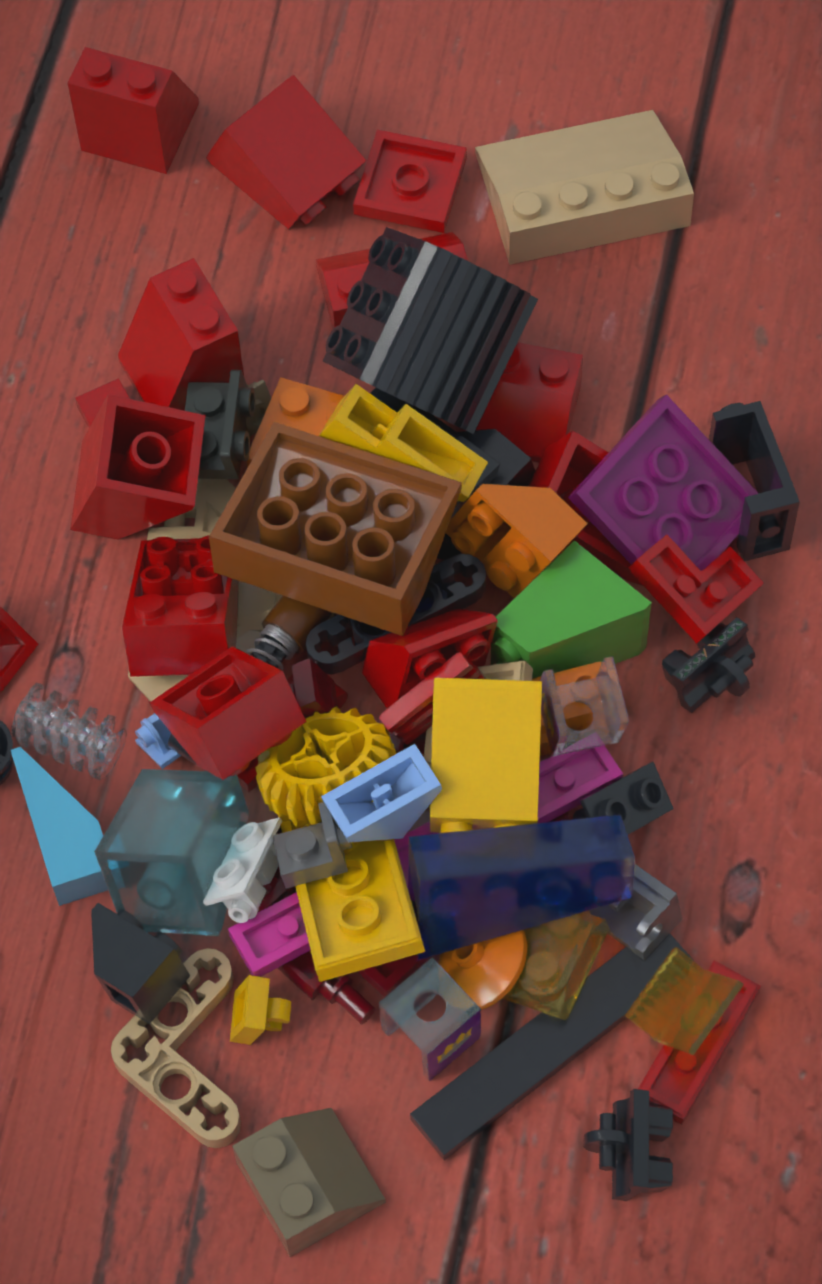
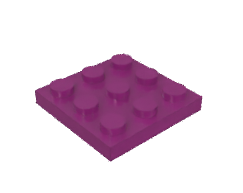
(662, 483)

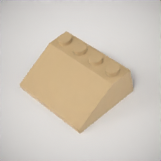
(585, 186)

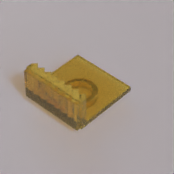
(682, 1002)

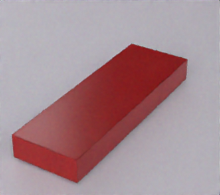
(680, 1077)

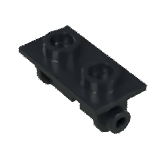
(636, 797)

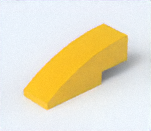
(402, 437)

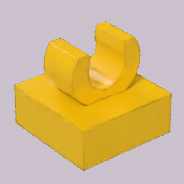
(255, 1011)

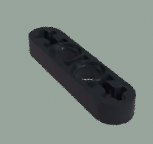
(458, 597)

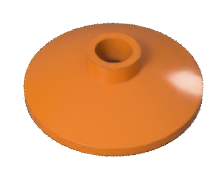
(488, 967)

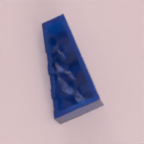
(514, 878)

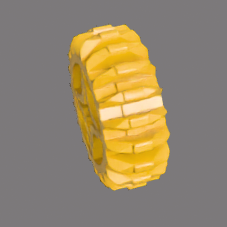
(319, 759)

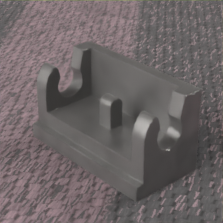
(645, 918)

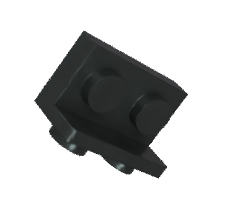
(224, 434)

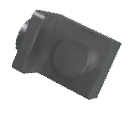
(312, 851)

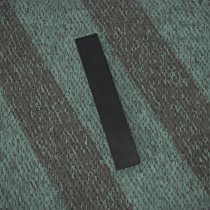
(536, 1052)

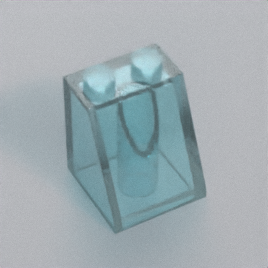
(169, 845)

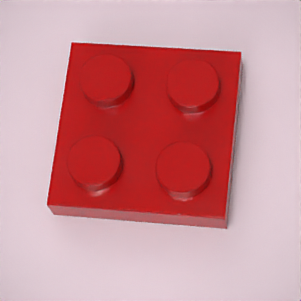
(410, 181)

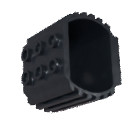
(429, 328)

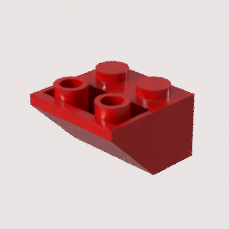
(401, 662)

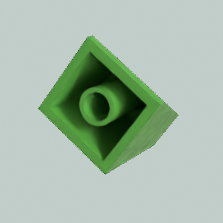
(572, 617)

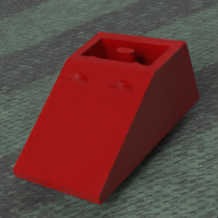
(178, 608)

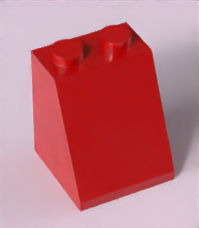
(129, 109)
(287, 155)
(179, 337)
(136, 467)

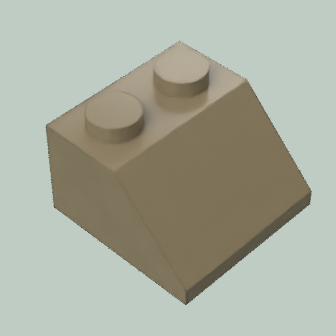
(307, 1177)

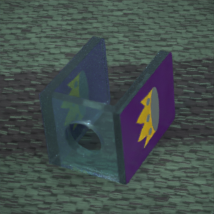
(440, 1039)

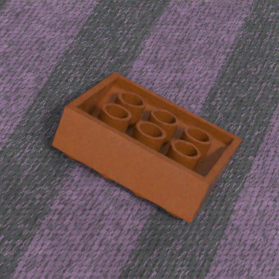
(335, 528)

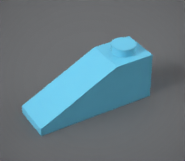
(64, 832)

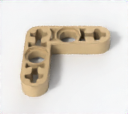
(165, 1061)

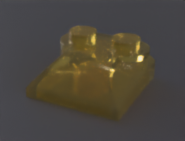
(558, 963)

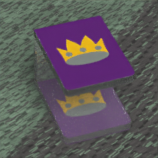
(600, 694)

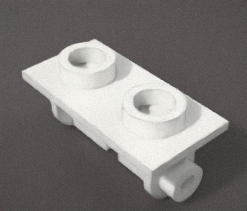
(245, 870)

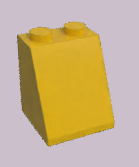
(485, 753)

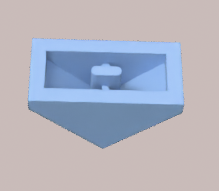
(400, 795)

